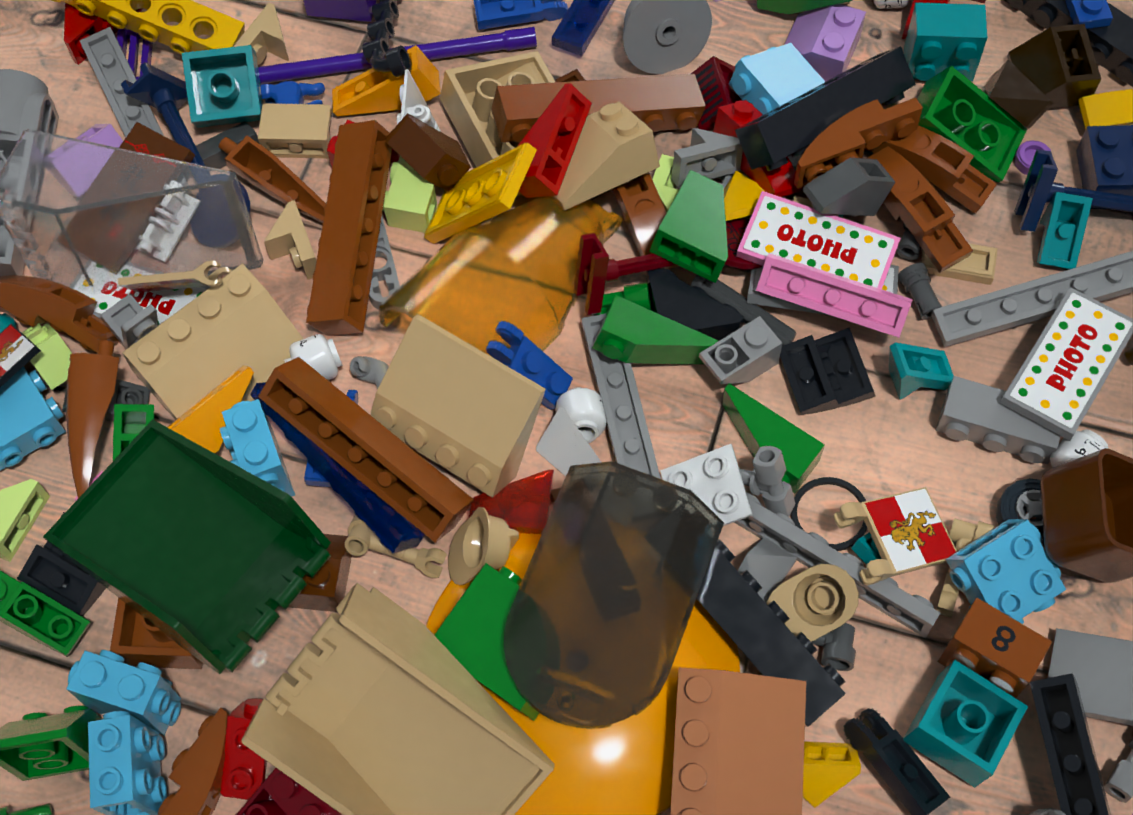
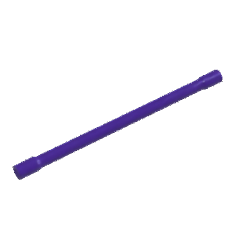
(507, 40)

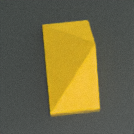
(740, 196)
(828, 769)

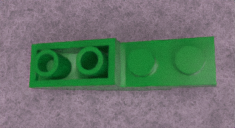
(39, 616)

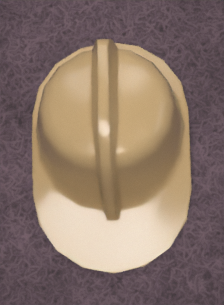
(479, 542)
(817, 600)

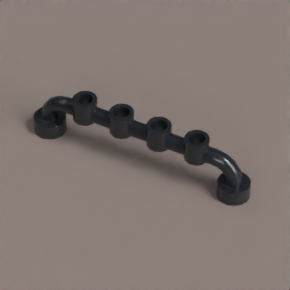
(377, 50)

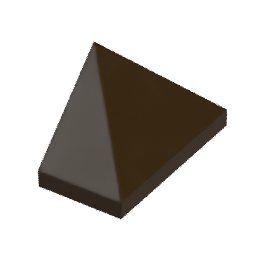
(1017, 95)

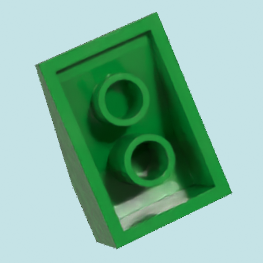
(972, 121)
(47, 744)

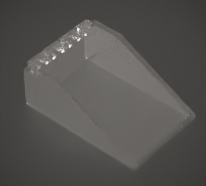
(114, 213)

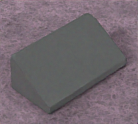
(210, 151)

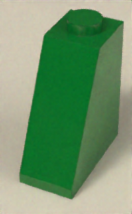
(695, 228)

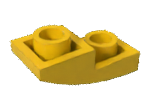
(1108, 108)

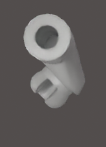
(368, 369)

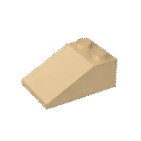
(608, 153)

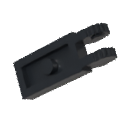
(895, 762)

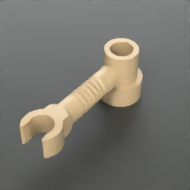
(962, 534)
(362, 538)

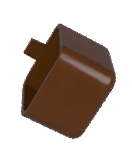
(1090, 515)

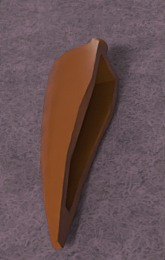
(271, 175)
(89, 395)

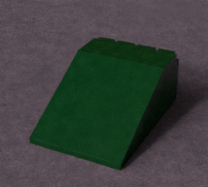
(192, 544)

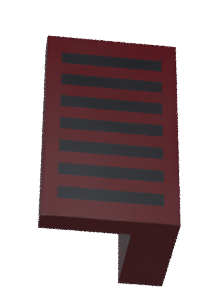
(714, 85)

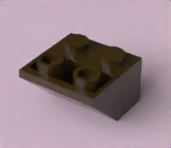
(1059, 64)

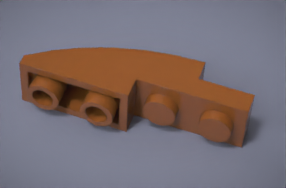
(853, 133)
(944, 166)
(641, 211)
(922, 211)
(66, 309)
(199, 771)

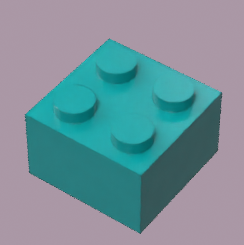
(945, 37)
(223, 86)
(965, 723)

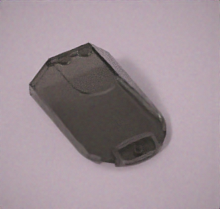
(608, 594)

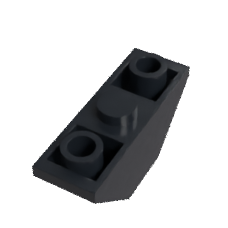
(691, 305)

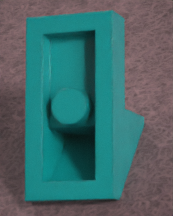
(1064, 229)
(918, 367)

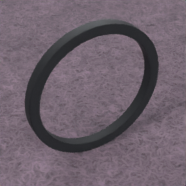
(832, 481)

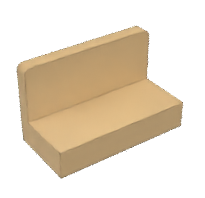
(295, 130)

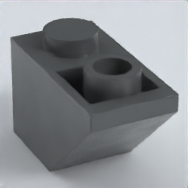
(850, 188)

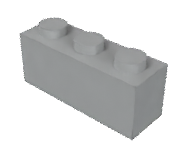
(975, 414)

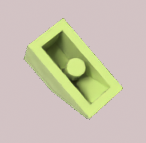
(18, 512)

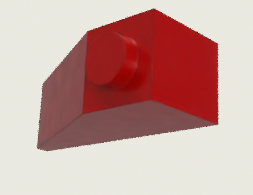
(555, 139)
(777, 181)

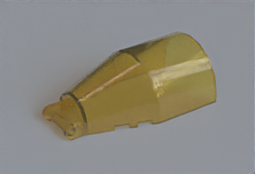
(504, 270)

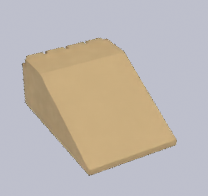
(392, 722)

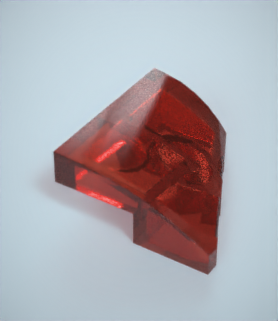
(521, 503)

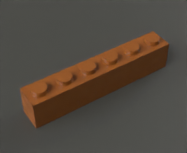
(658, 101)
(350, 229)
(365, 448)

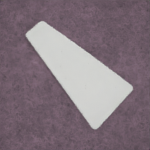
(564, 444)

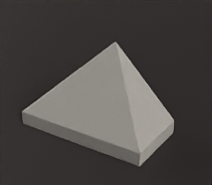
(768, 565)

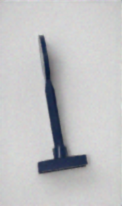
(168, 95)
(1041, 186)

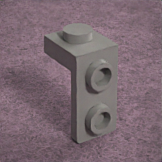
(129, 320)

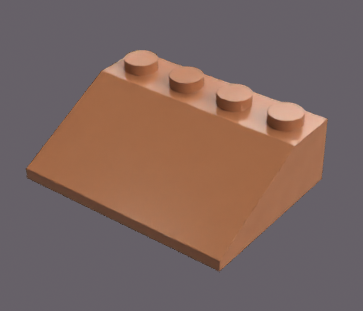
(738, 744)

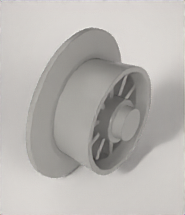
(665, 33)

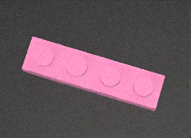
(834, 295)

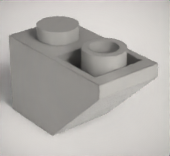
(743, 353)

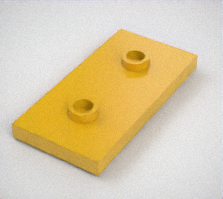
(481, 193)

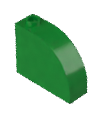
(476, 633)

